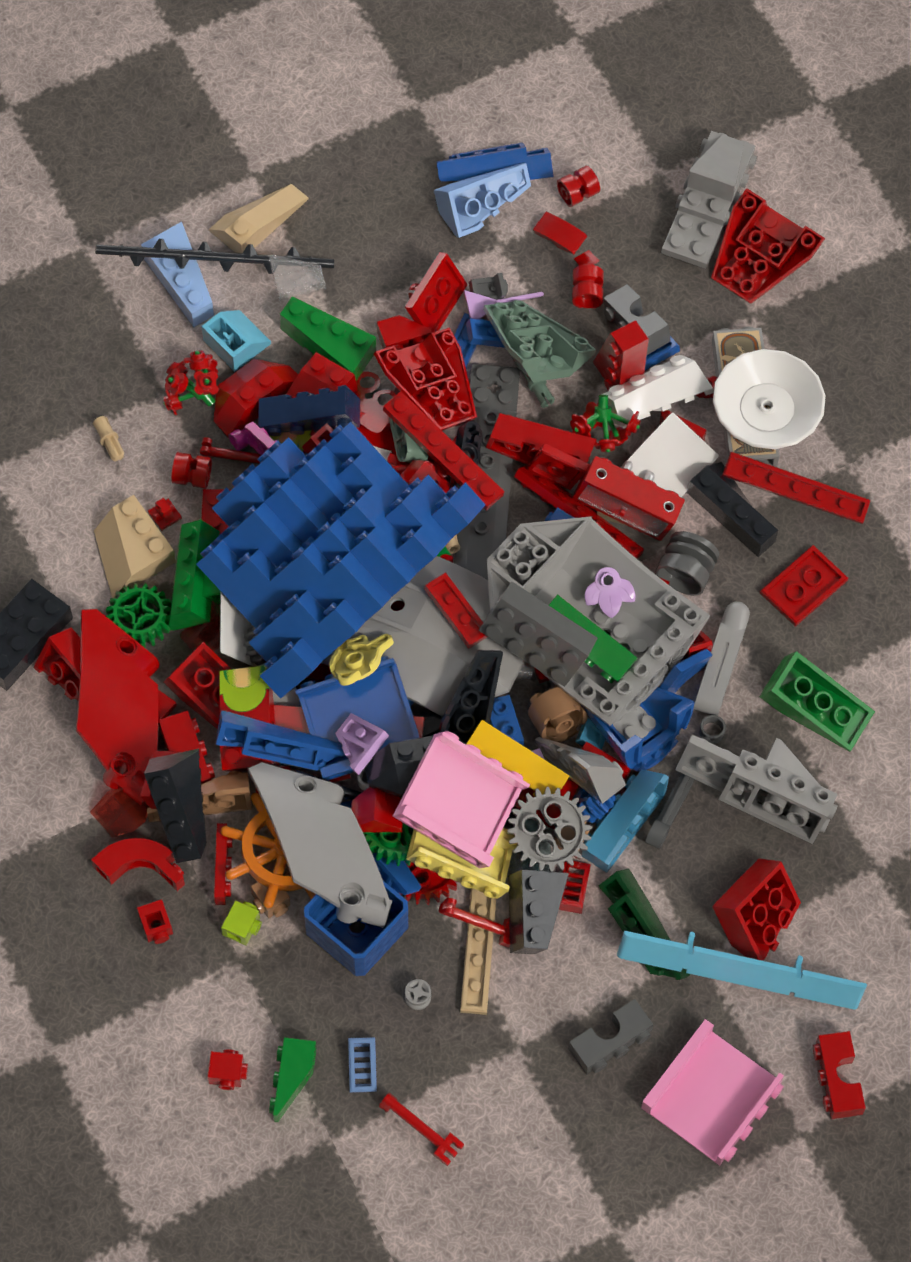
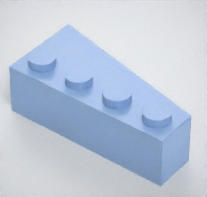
(183, 285)

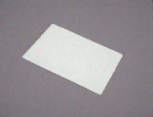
(672, 455)
(232, 632)

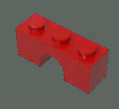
(841, 1098)

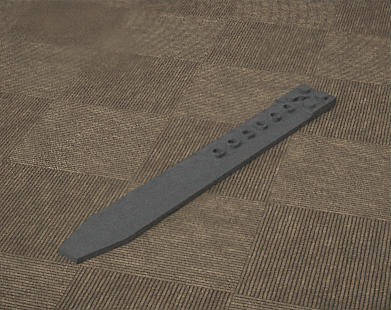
(489, 526)

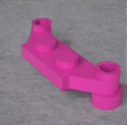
(252, 435)

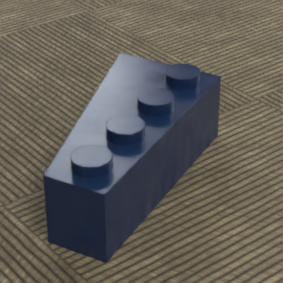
(309, 411)

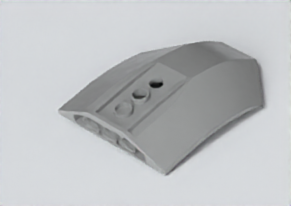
(563, 561)
(426, 645)

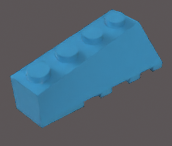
(625, 818)

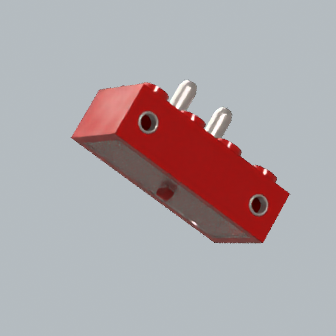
(628, 497)

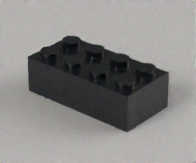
(26, 628)

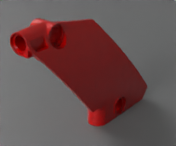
(117, 702)

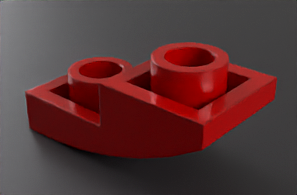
(560, 232)

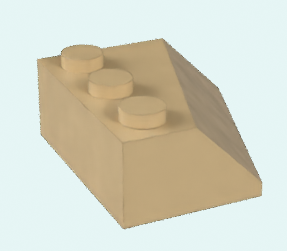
(131, 546)

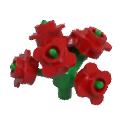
(178, 382)

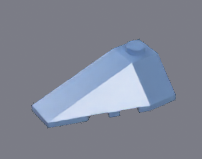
(474, 199)

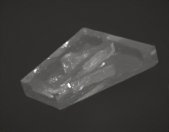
(295, 276)

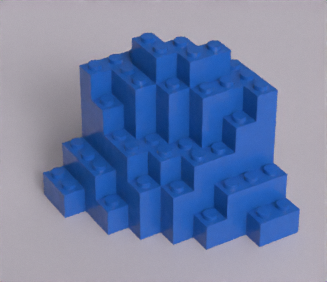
(324, 545)

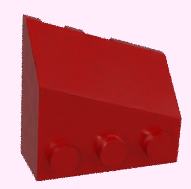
(758, 908)

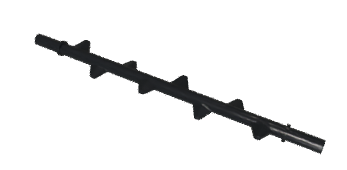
(203, 253)

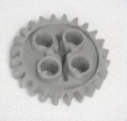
(529, 841)

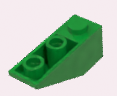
(295, 1070)

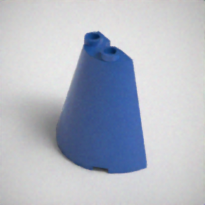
(670, 712)

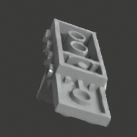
(709, 198)
(776, 782)

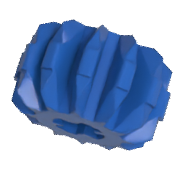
(593, 806)

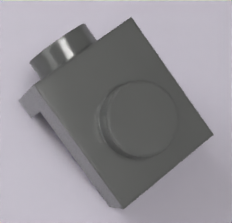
(491, 287)

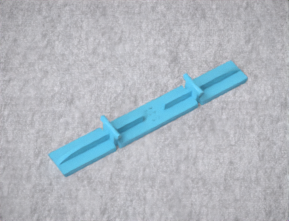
(741, 969)

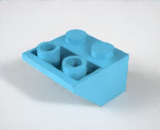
(234, 338)

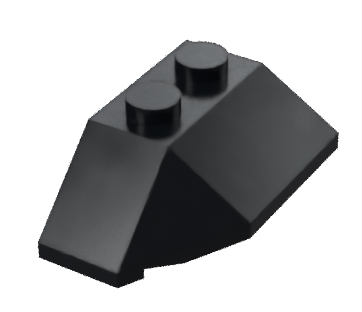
(395, 765)

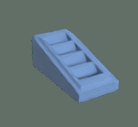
(362, 1042)

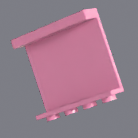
(712, 1094)

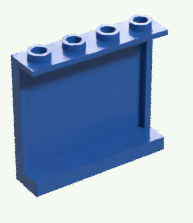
(375, 699)

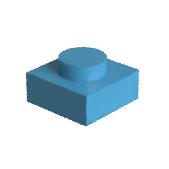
(590, 734)

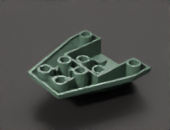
(537, 342)

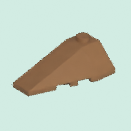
(221, 795)

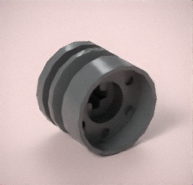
(687, 562)

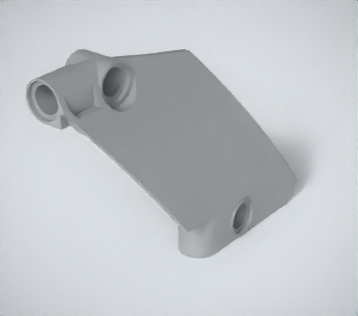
(323, 843)

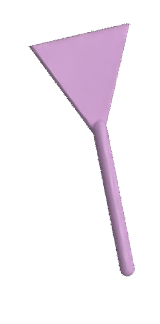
(476, 302)

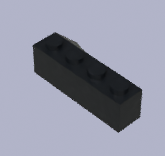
(731, 508)
(179, 802)

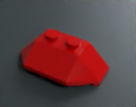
(240, 393)

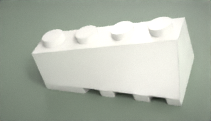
(658, 388)

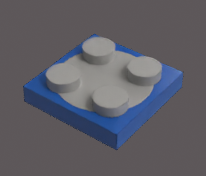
(636, 722)

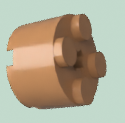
(556, 714)

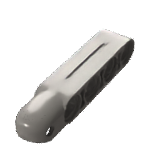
(724, 656)

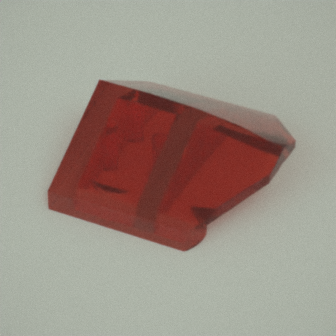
(207, 632)
(119, 813)

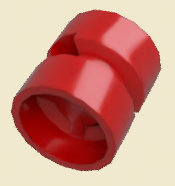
(577, 186)
(587, 286)
(191, 470)

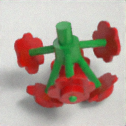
(601, 415)

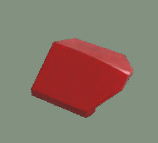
(375, 811)

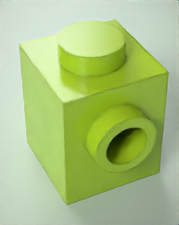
(242, 922)

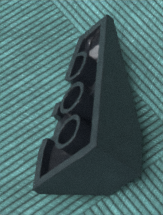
(474, 696)

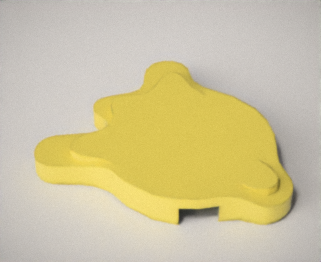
(358, 658)

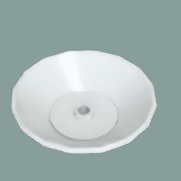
(770, 380)

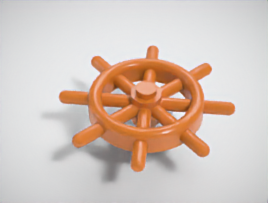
(274, 881)

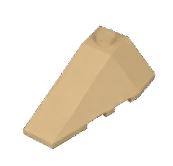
(257, 219)

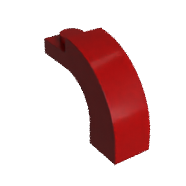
(136, 853)

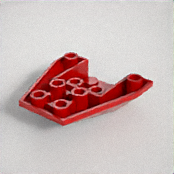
(761, 248)
(432, 378)

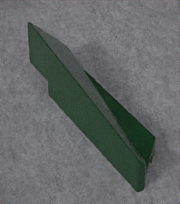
(635, 913)

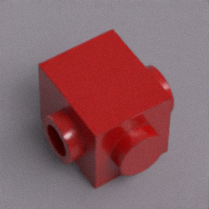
(227, 1069)

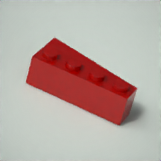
(622, 355)
(524, 438)

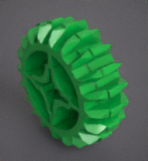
(121, 609)

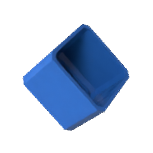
(355, 950)

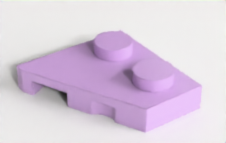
(360, 741)

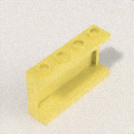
(489, 880)

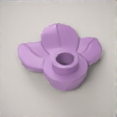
(610, 595)

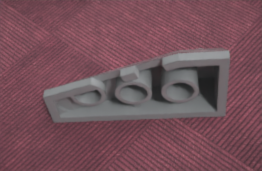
(585, 768)

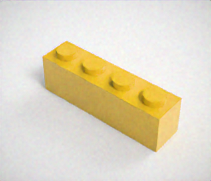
(517, 758)

